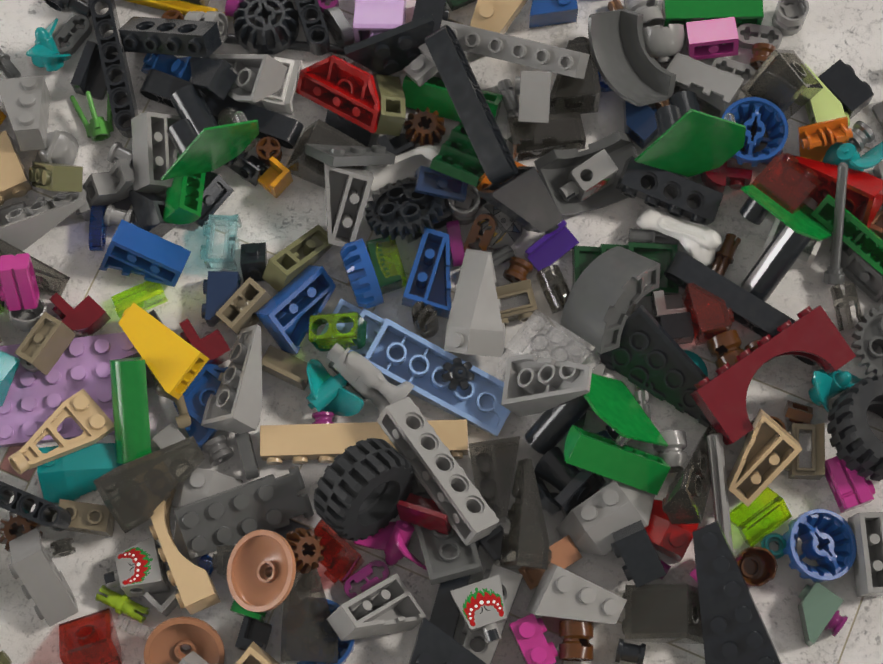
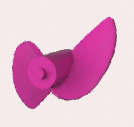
(393, 541)

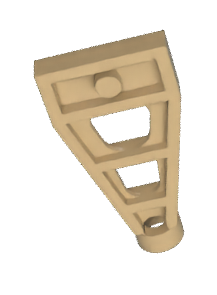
(86, 415)

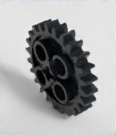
(402, 210)

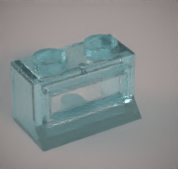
(220, 241)

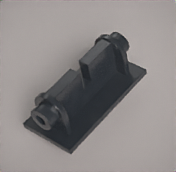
(247, 168)

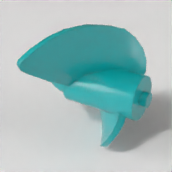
(45, 50)
(848, 153)
(829, 385)
(329, 392)

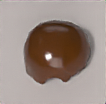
(757, 565)

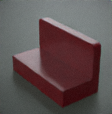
(423, 513)

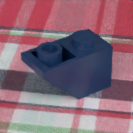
(640, 123)
(219, 289)

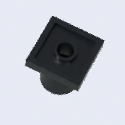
(573, 484)

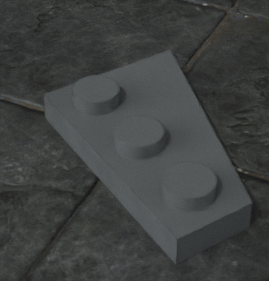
(350, 155)

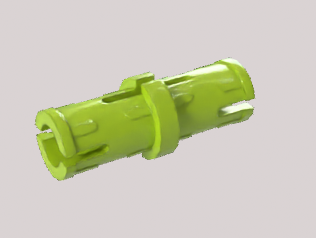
(122, 604)

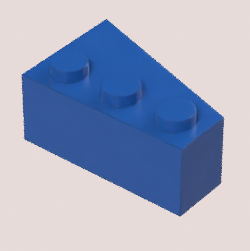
(552, 12)
(145, 254)
(430, 274)
(289, 311)

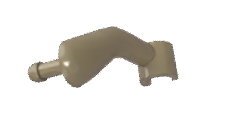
(183, 419)

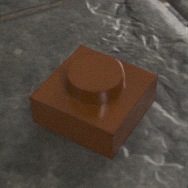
(798, 412)

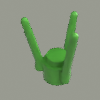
(98, 128)

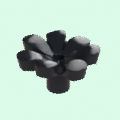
(454, 377)

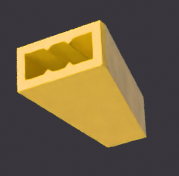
(166, 354)

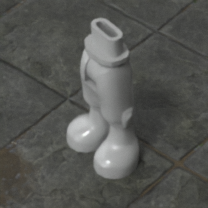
(367, 378)

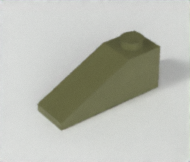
(296, 257)

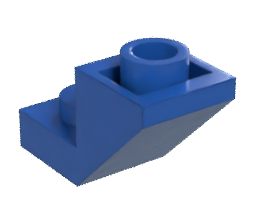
(168, 64)

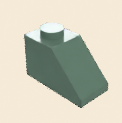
(816, 610)

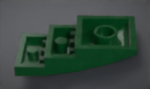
(459, 158)
(660, 253)

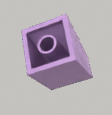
(377, 16)

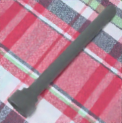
(834, 273)

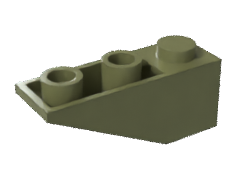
(392, 105)
(56, 176)

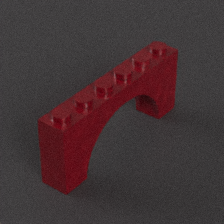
(725, 395)

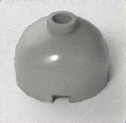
(663, 41)

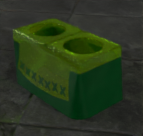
(387, 264)
(353, 339)

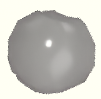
(26, 319)

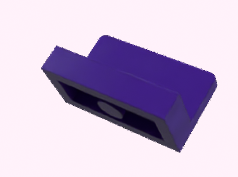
(551, 247)

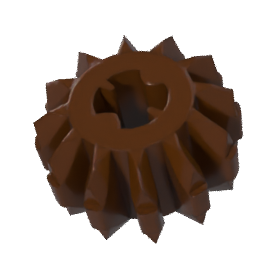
(416, 123)
(11, 527)
(305, 540)

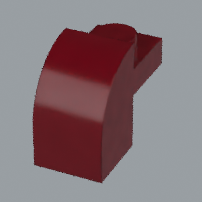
(726, 176)
(84, 318)
(212, 345)

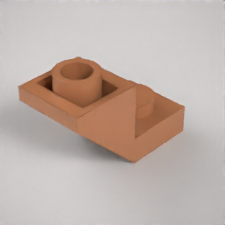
(563, 555)

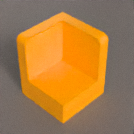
(276, 178)

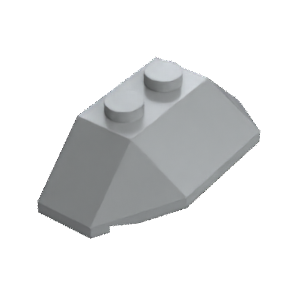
(603, 513)

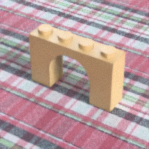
(13, 177)

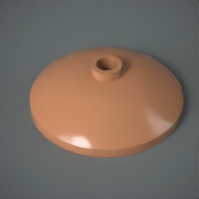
(251, 568)
(166, 642)

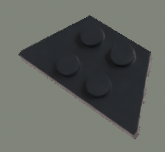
(392, 49)

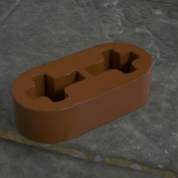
(475, 232)

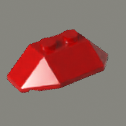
(342, 90)

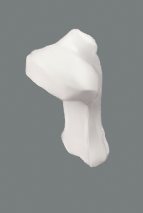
(403, 167)
(696, 238)

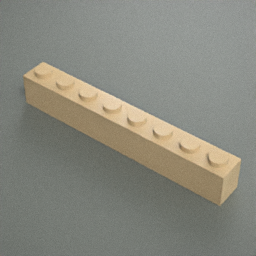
(329, 440)

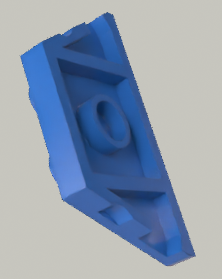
(196, 399)

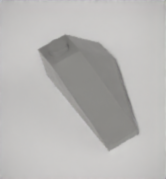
(197, 486)

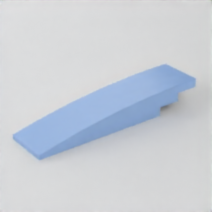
(413, 359)

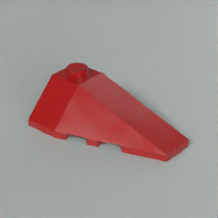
(863, 190)
(668, 537)

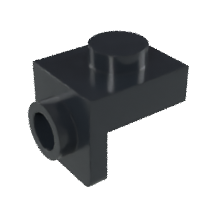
(253, 261)

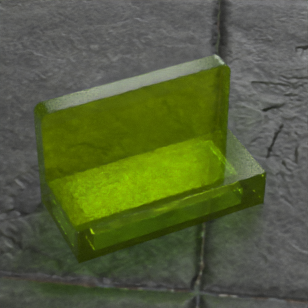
(145, 295)
(760, 517)

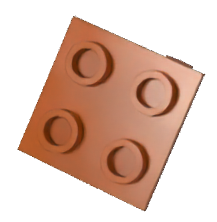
(818, 137)

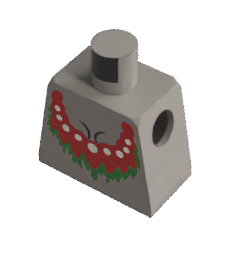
(590, 177)
(139, 570)
(482, 606)

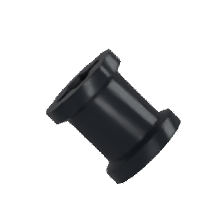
(630, 652)

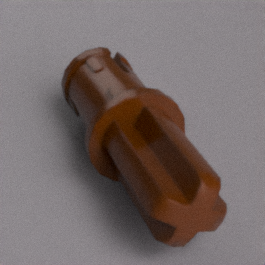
(725, 254)

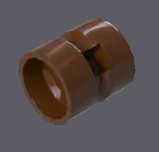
(721, 344)
(576, 640)

